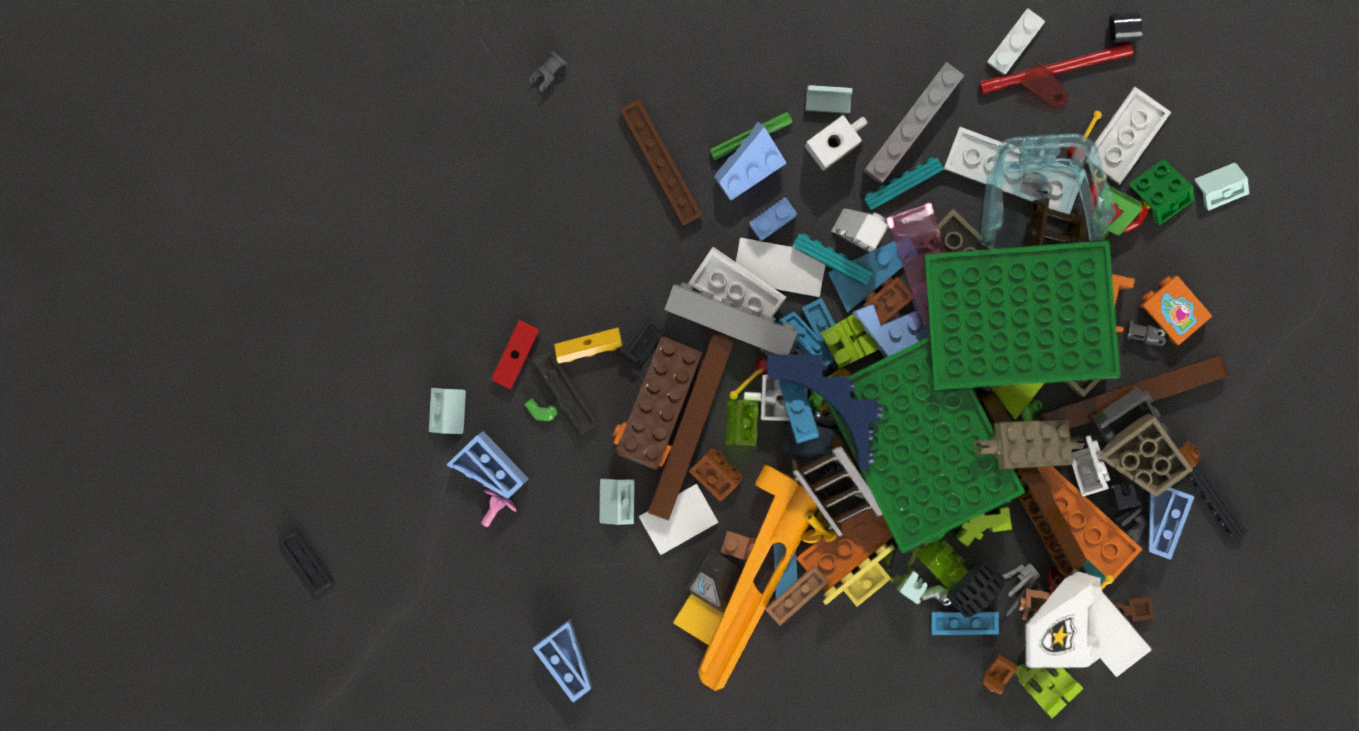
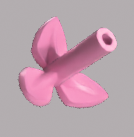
(496, 503)

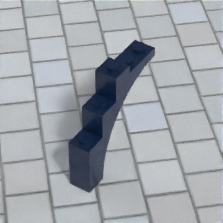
(807, 371)

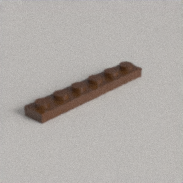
(661, 162)

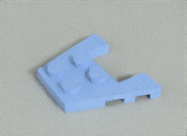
(894, 334)

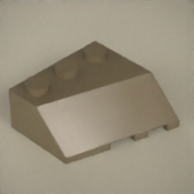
(1146, 455)

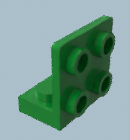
(1163, 191)

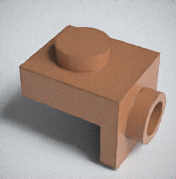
(737, 545)
(1032, 601)

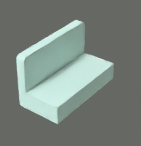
(828, 99)
(1223, 185)
(447, 411)
(617, 501)

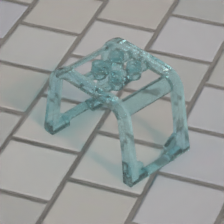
(1040, 154)

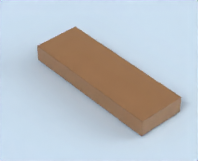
(797, 595)

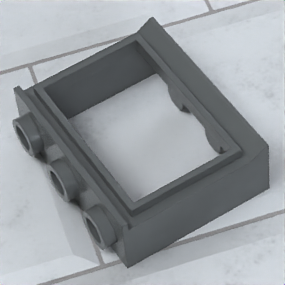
(1122, 406)

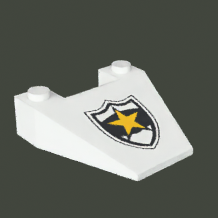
(1060, 628)

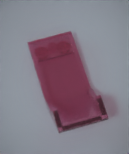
(914, 236)

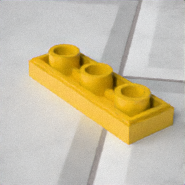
(588, 345)

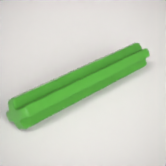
(734, 143)

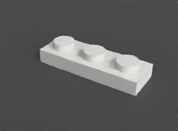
(1015, 41)

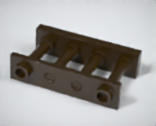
(1040, 211)
(849, 469)

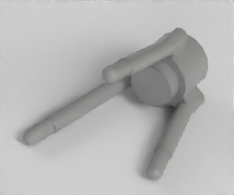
(1027, 578)

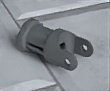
(548, 70)
(1147, 334)

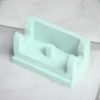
(910, 586)

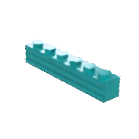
(900, 185)
(833, 260)

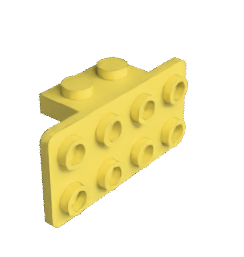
(864, 581)

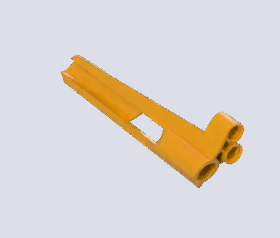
(782, 524)

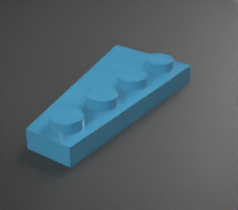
(882, 261)

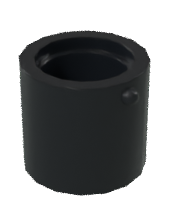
(1125, 27)

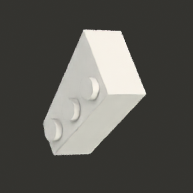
(860, 228)

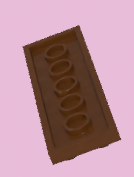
(658, 403)

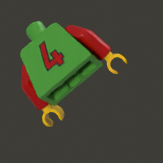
(1128, 211)

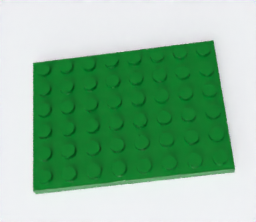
(1022, 315)
(924, 448)

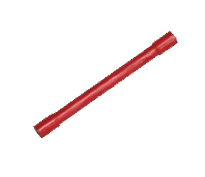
(1112, 53)

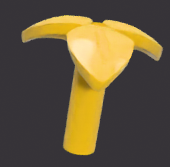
(820, 526)

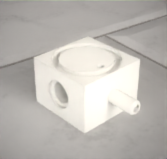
(841, 132)
(771, 400)

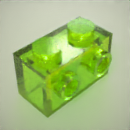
(742, 422)
(943, 563)

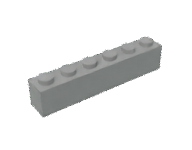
(913, 123)
(732, 320)

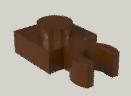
(1139, 607)

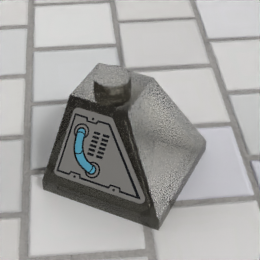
(714, 580)

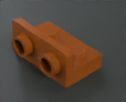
(889, 299)
(716, 474)

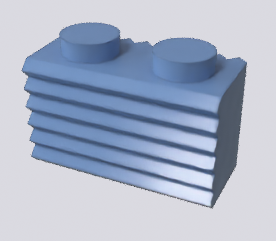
(773, 219)

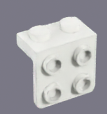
(1090, 469)

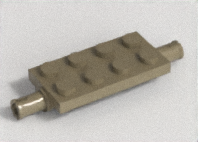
(1031, 444)

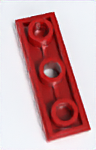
(508, 367)

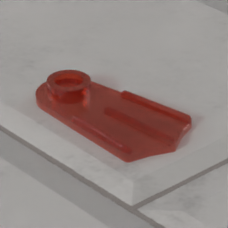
(1045, 85)

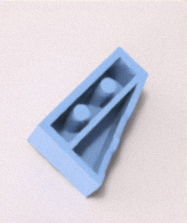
(489, 465)
(1167, 520)

